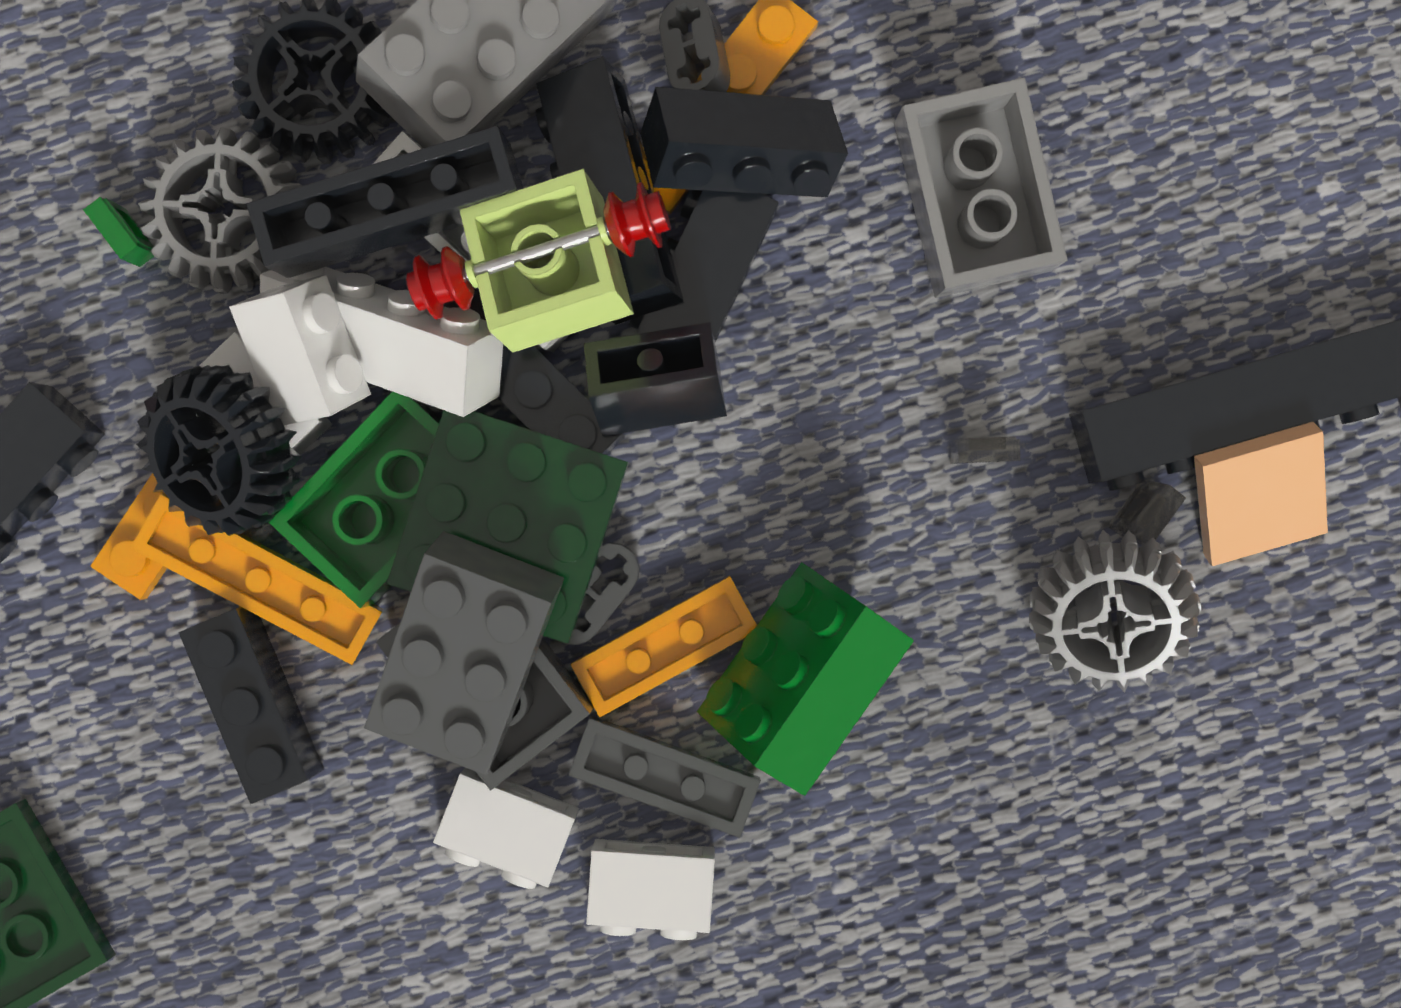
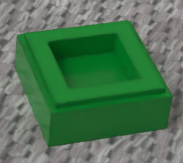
(120, 231)

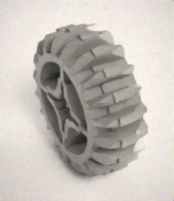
(173, 205)
(1150, 622)

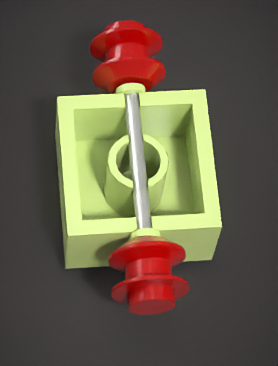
(543, 259)

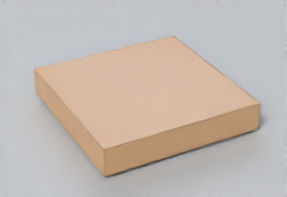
(1262, 493)

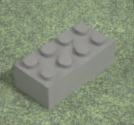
(467, 62)

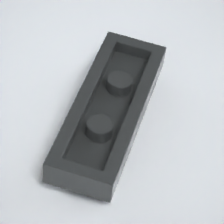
(665, 776)

